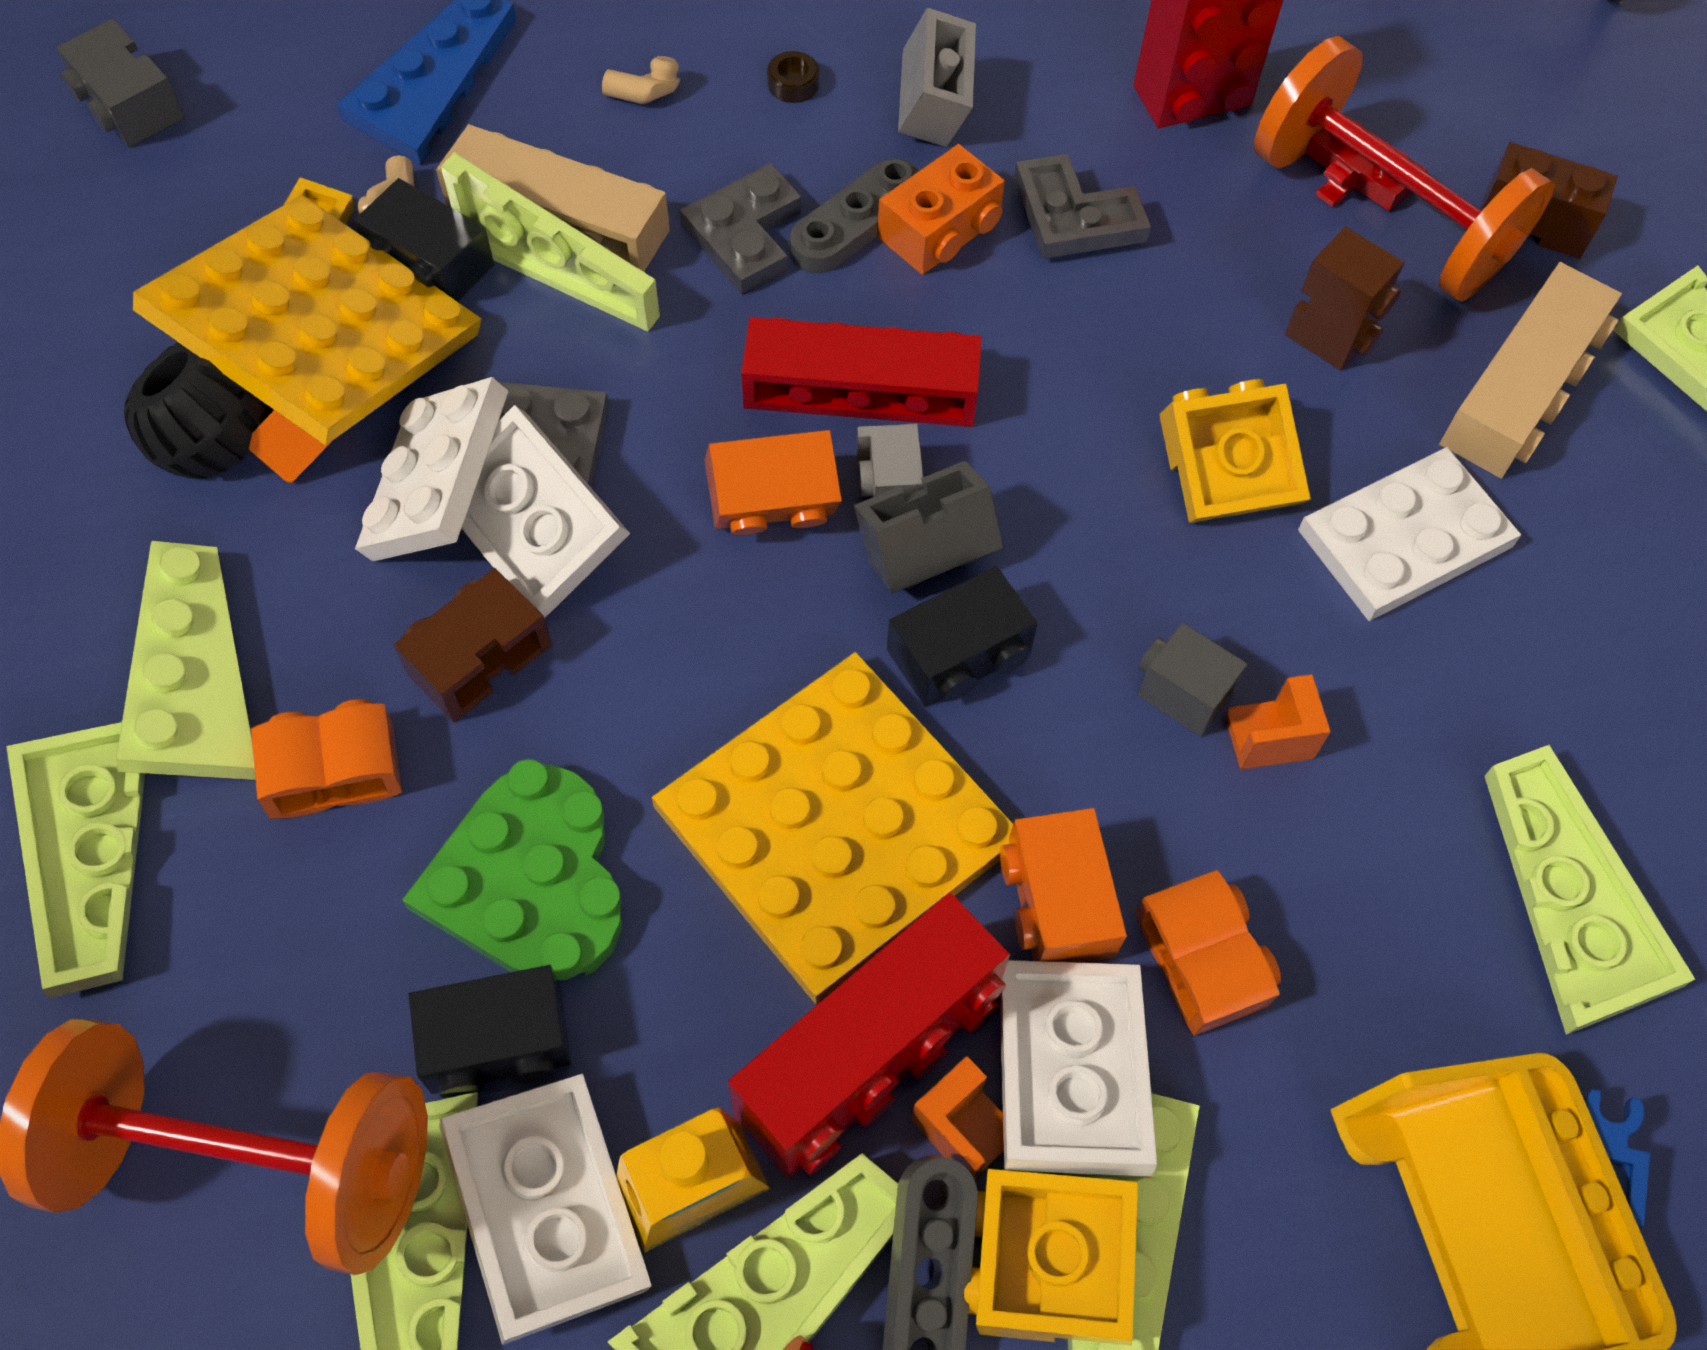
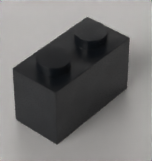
(428, 238)
(961, 637)
(489, 1031)

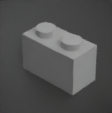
(937, 77)

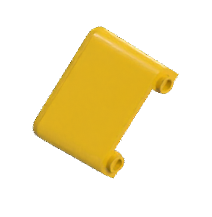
(1515, 1206)

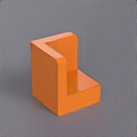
(284, 446)
(1280, 729)
(962, 1118)

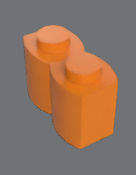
(325, 759)
(1207, 952)

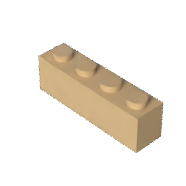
(605, 207)
(1530, 369)

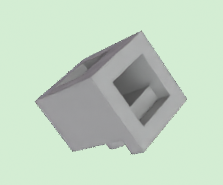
(888, 459)

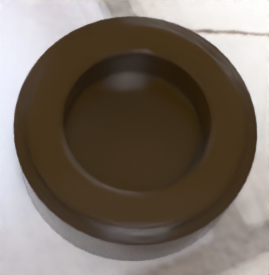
(793, 76)

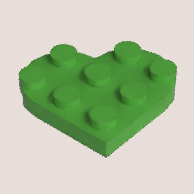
(526, 875)

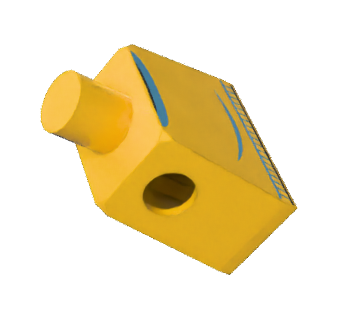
(688, 1177)

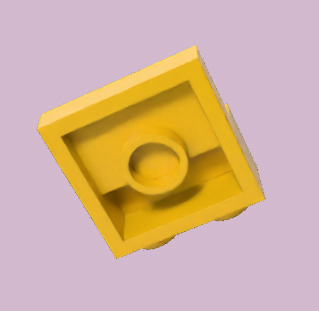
(1235, 450)
(1055, 1258)

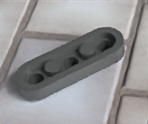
(842, 226)
(939, 1233)

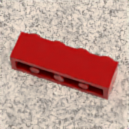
(861, 371)

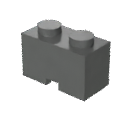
(120, 89)
(931, 529)

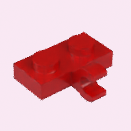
(1350, 170)

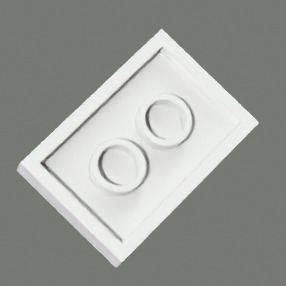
(432, 470)
(538, 515)
(1408, 533)
(1075, 1070)
(543, 1207)

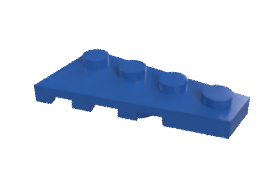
(421, 81)

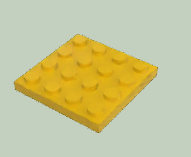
(308, 317)
(834, 824)

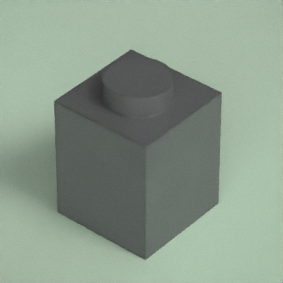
(1189, 678)

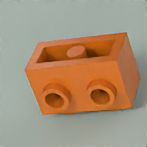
(940, 209)
(772, 481)
(1063, 888)

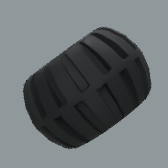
(191, 415)

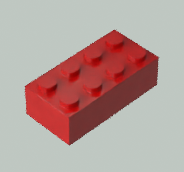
(1203, 56)
(869, 1037)

